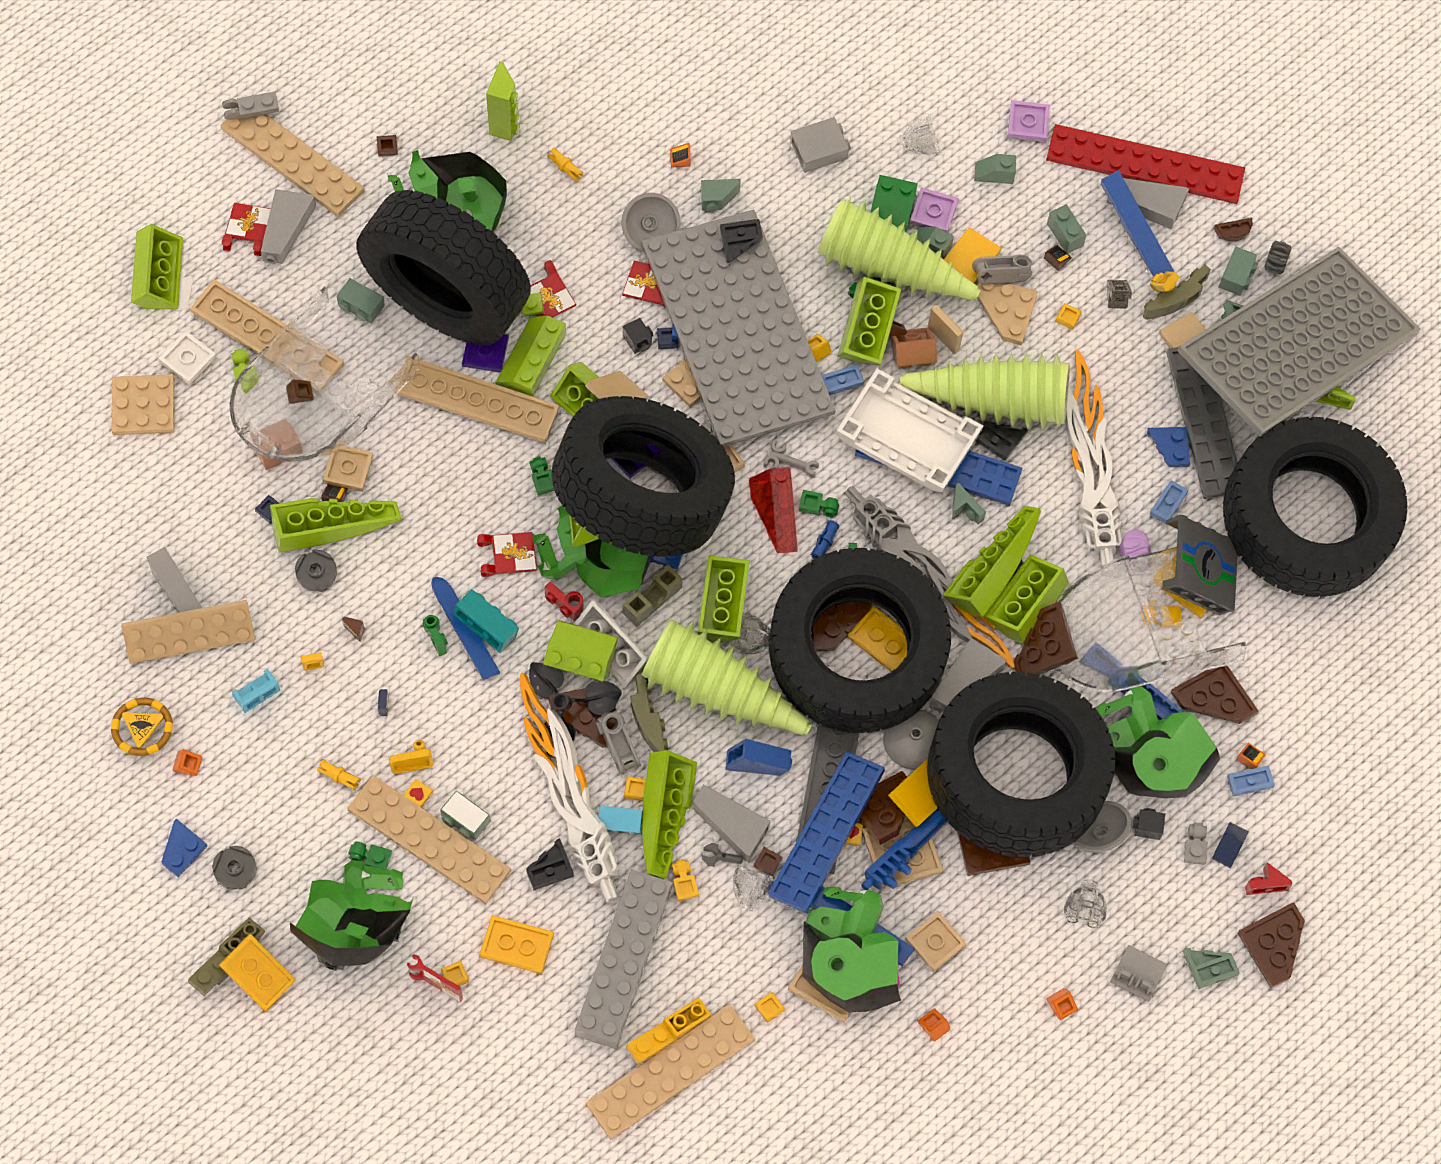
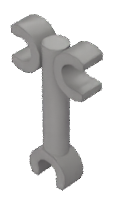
(778, 455)

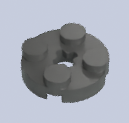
(320, 581)
(236, 879)

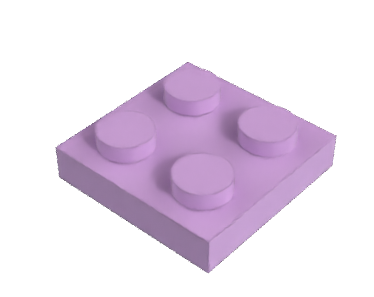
(1028, 120)
(934, 209)

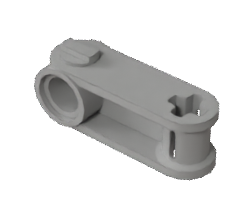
(1003, 269)
(618, 741)

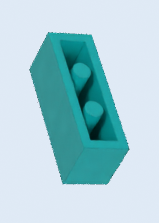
(486, 620)

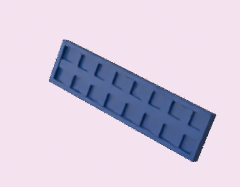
(981, 476)
(826, 832)

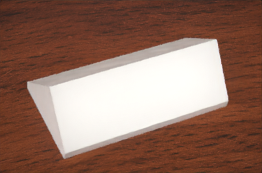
(628, 657)

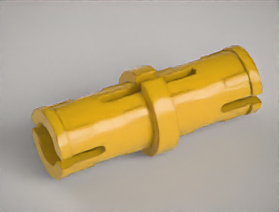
(565, 164)
(338, 774)

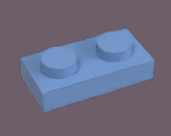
(843, 379)
(1168, 501)
(1250, 781)

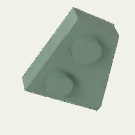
(1210, 967)

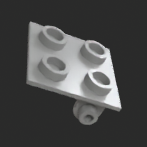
(1138, 973)

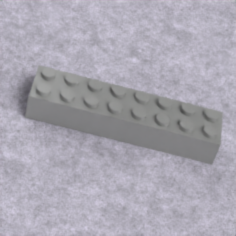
(623, 959)

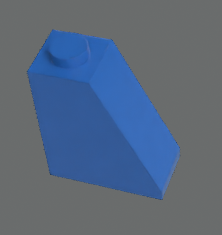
(758, 758)

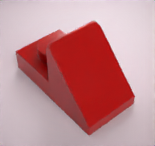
(1273, 882)

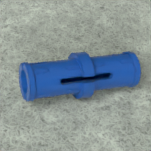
(825, 539)

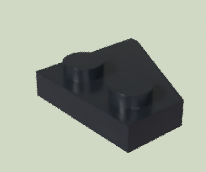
(740, 237)
(1000, 438)
(550, 867)

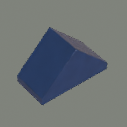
(1230, 845)

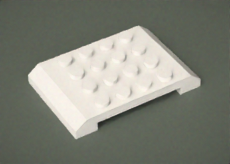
(908, 432)

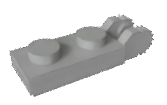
(251, 106)

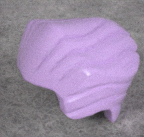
(1134, 544)

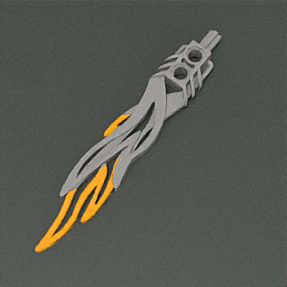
(907, 545)

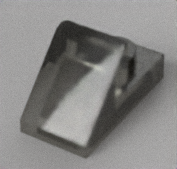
(1118, 293)

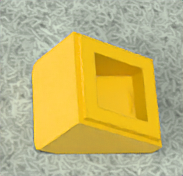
(819, 347)

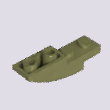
(1178, 297)
(646, 719)
(210, 973)

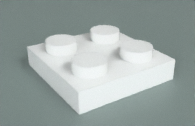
(187, 357)

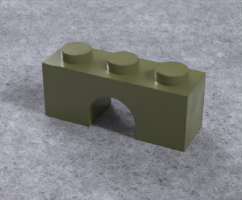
(643, 604)

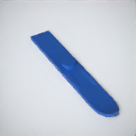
(471, 641)

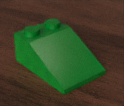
(894, 198)

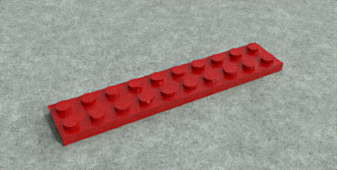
(1145, 163)

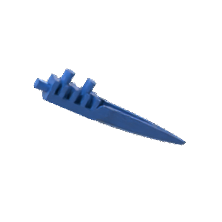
(901, 852)

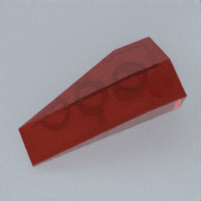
(773, 498)

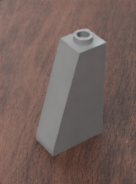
(1157, 201)
(285, 222)
(172, 581)
(971, 665)
(732, 821)

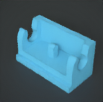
(256, 691)
(621, 819)

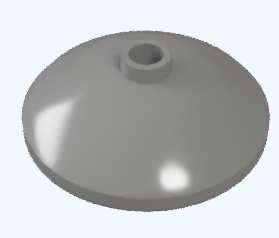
(650, 206)
(904, 747)
(1108, 829)

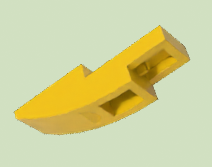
(668, 1031)

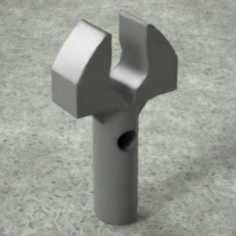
(719, 856)

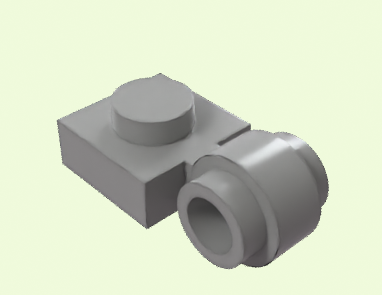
(1196, 850)

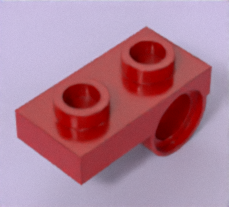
(556, 596)

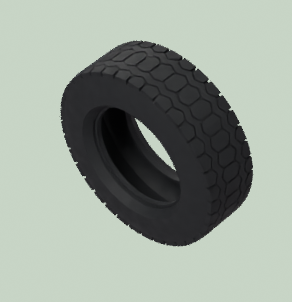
(443, 267)
(1348, 460)
(626, 511)
(870, 579)
(1007, 821)

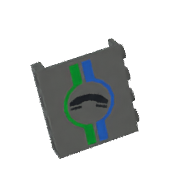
(1203, 566)

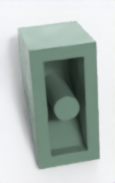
(996, 169)
(718, 193)
(938, 239)

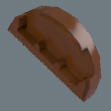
(1234, 230)

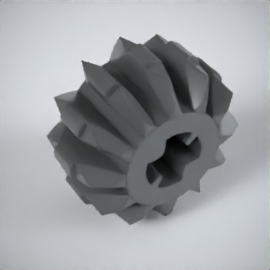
(1277, 257)

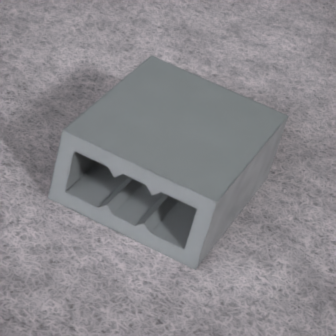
(820, 144)

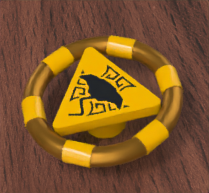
(142, 726)

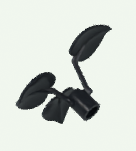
(545, 680)

